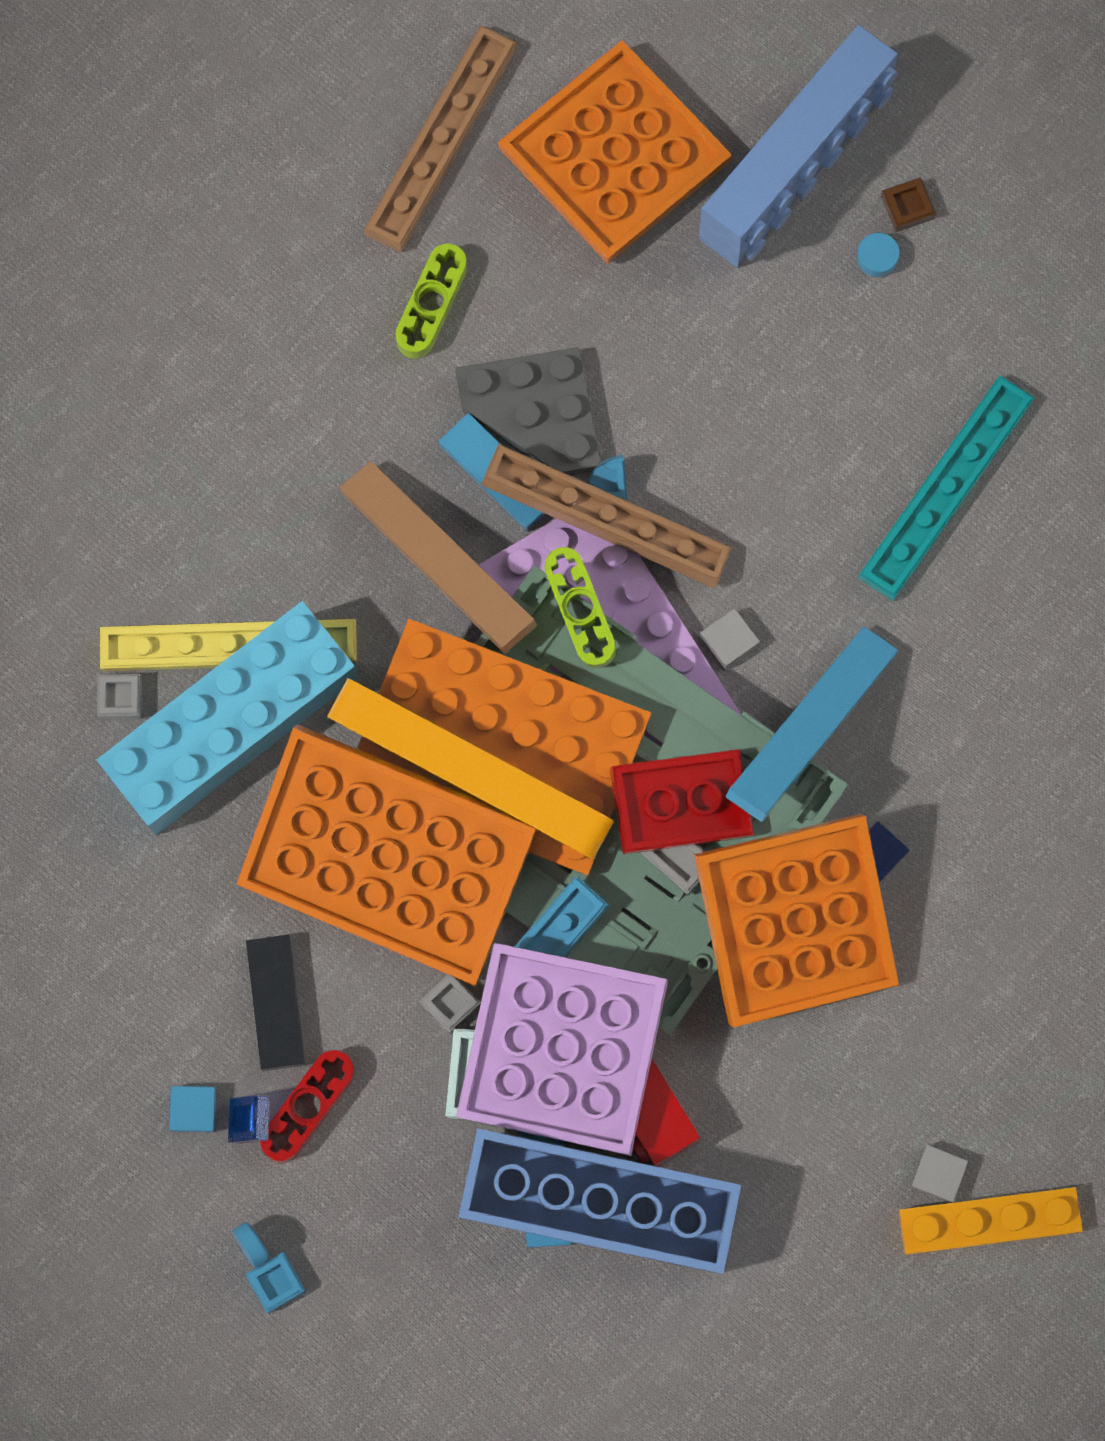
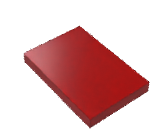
(679, 802)

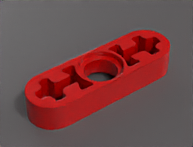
(336, 1086)

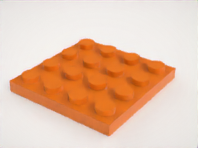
(615, 151)
(796, 920)

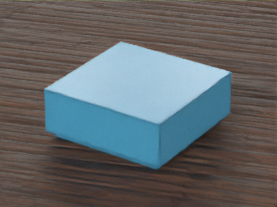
(192, 1109)
(275, 1282)

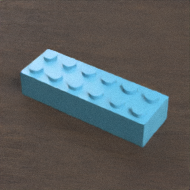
(228, 718)

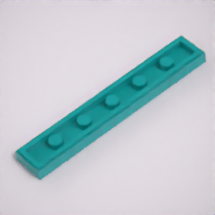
(946, 488)

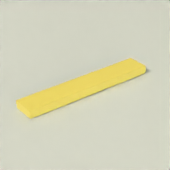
(195, 644)

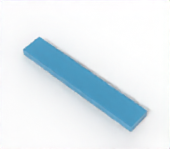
(811, 724)

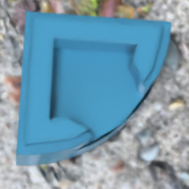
(610, 476)

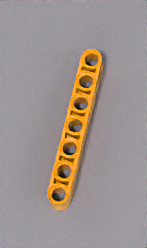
(470, 768)

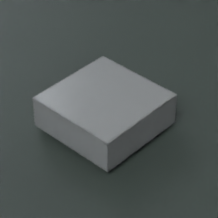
(729, 638)
(119, 696)
(450, 1003)
(939, 1174)

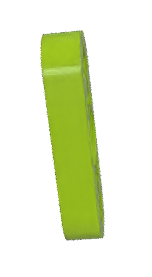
(409, 323)
(579, 574)

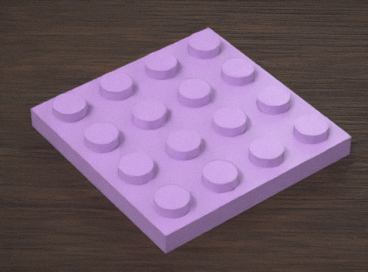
(562, 1048)

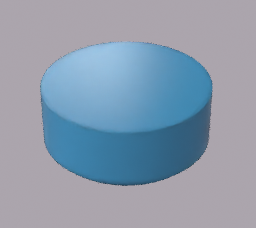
(878, 254)
(250, 1244)

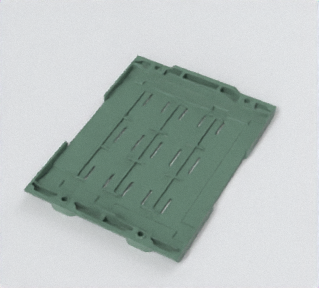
(687, 725)

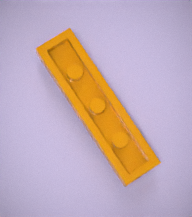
(990, 1221)

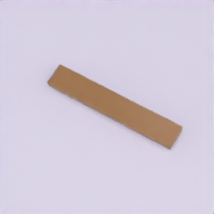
(440, 138)
(606, 516)
(438, 557)

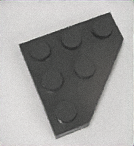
(535, 406)

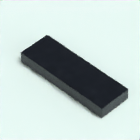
(275, 1003)

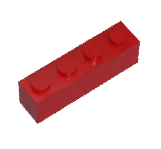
(662, 1124)

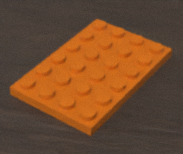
(518, 715)
(386, 854)

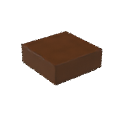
(908, 204)

